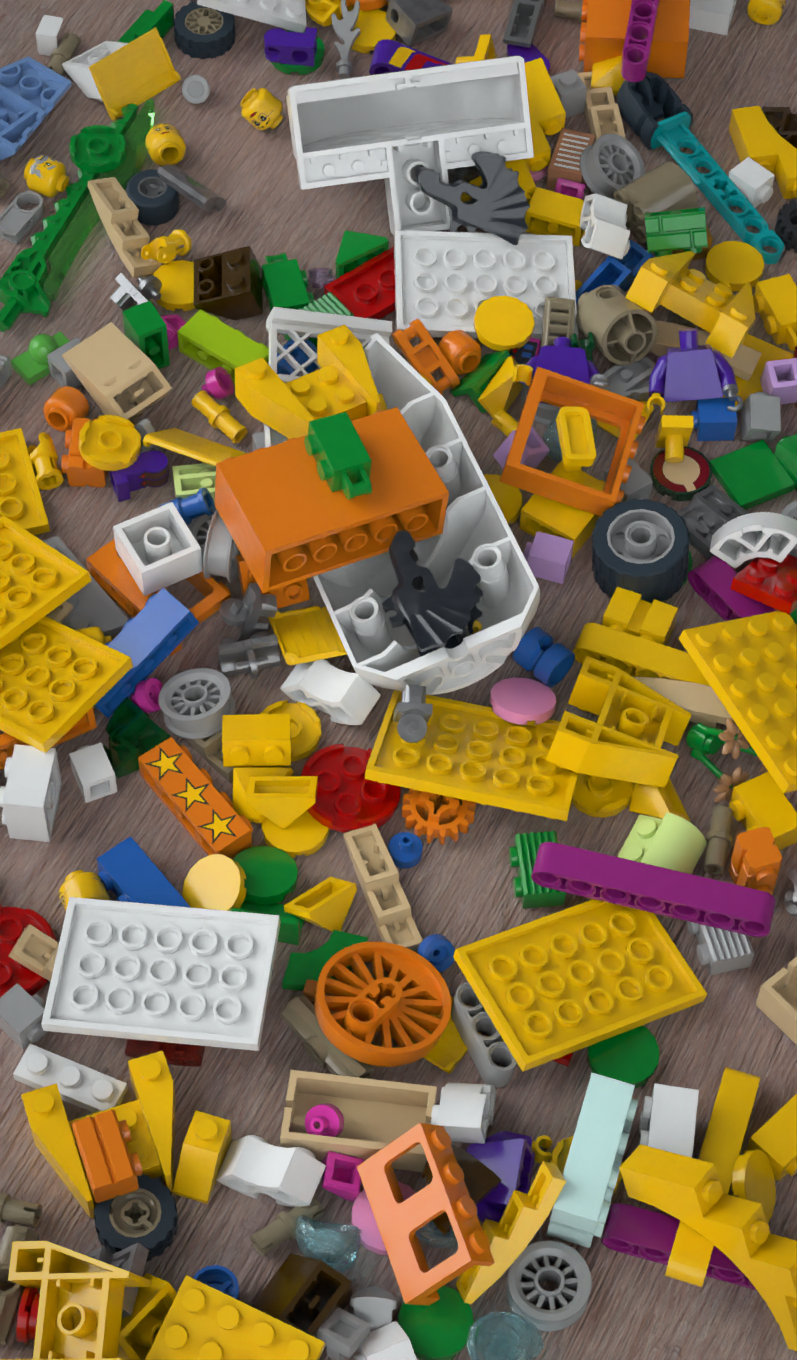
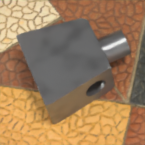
(418, 19)

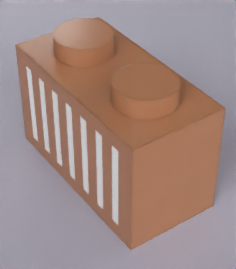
(566, 157)

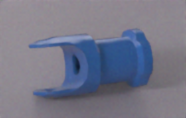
(194, 505)

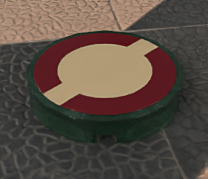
(683, 478)

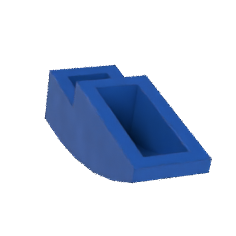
(617, 271)

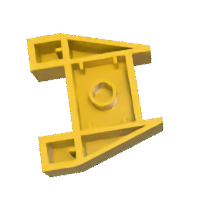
(696, 299)
(336, 388)
(627, 732)
(148, 1118)
(76, 1302)

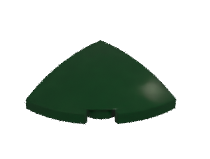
(130, 737)

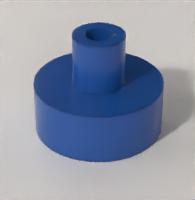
(405, 850)
(437, 951)

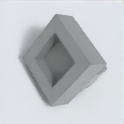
(343, 1334)

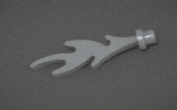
(343, 29)

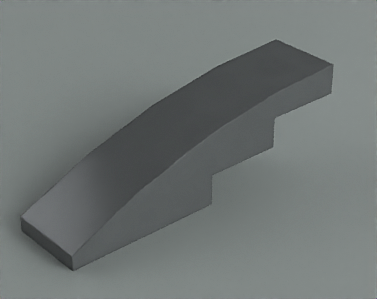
(524, 22)

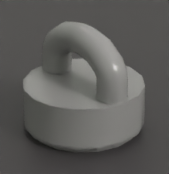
(195, 89)

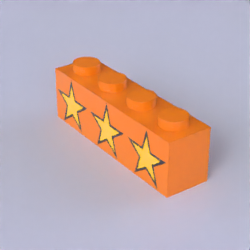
(194, 800)

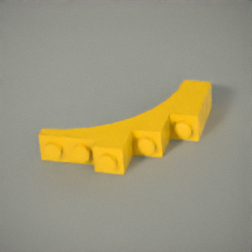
(546, 118)
(760, 141)
(736, 1226)

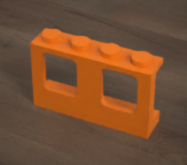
(120, 586)
(401, 1219)

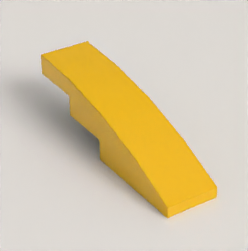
(514, 1231)

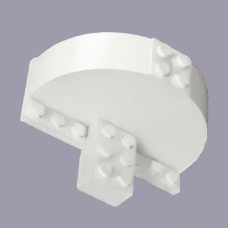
(407, 122)

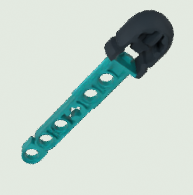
(652, 99)

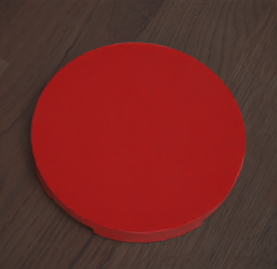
(344, 795)
(12, 924)

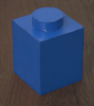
(714, 420)

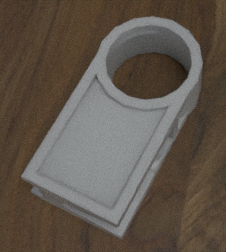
(18, 222)

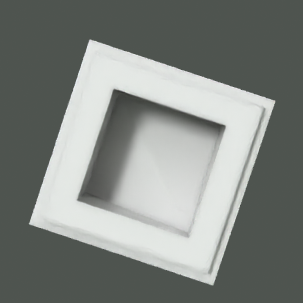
(47, 34)

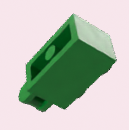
(285, 283)
(339, 455)

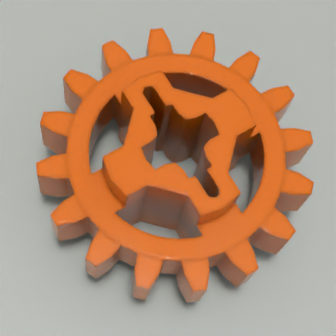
(451, 817)

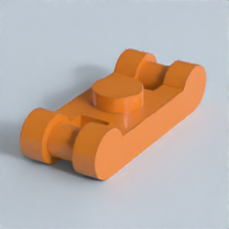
(426, 356)

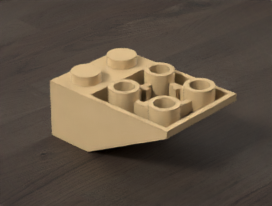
(117, 373)

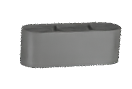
(481, 1048)

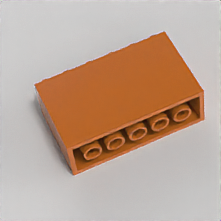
(607, 29)
(299, 528)

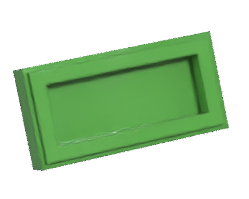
(34, 363)

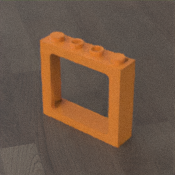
(603, 407)

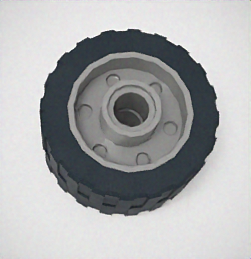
(640, 549)

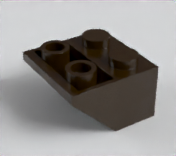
(229, 284)
(304, 1293)

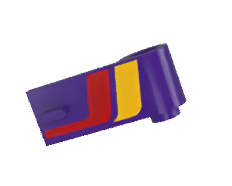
(395, 57)

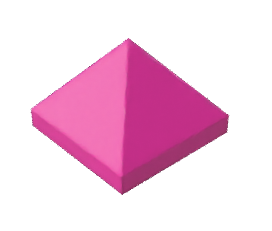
(570, 188)

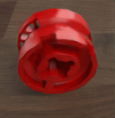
(27, 1315)

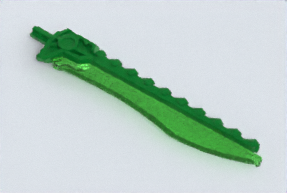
(26, 282)

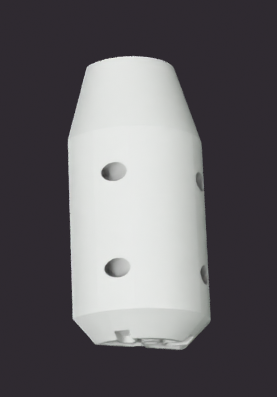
(471, 531)

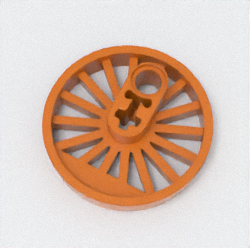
(382, 1003)

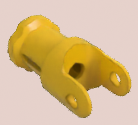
(170, 247)
(44, 460)

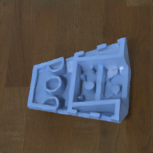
(26, 98)

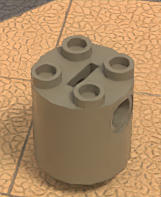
(658, 190)
(619, 326)

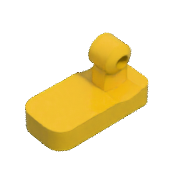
(575, 438)

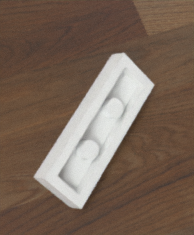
(75, 1081)

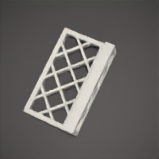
(310, 324)

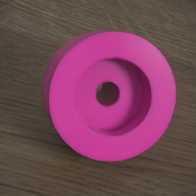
(218, 383)
(147, 695)
(324, 1120)

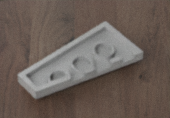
(90, 603)

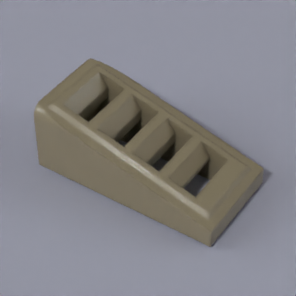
(559, 311)

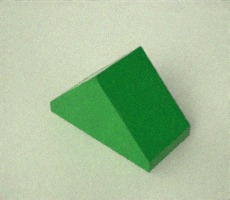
(357, 249)

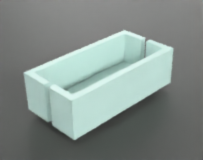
(593, 1161)

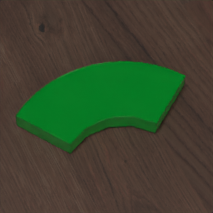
(310, 964)

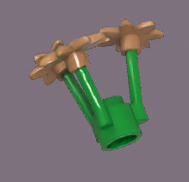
(708, 740)

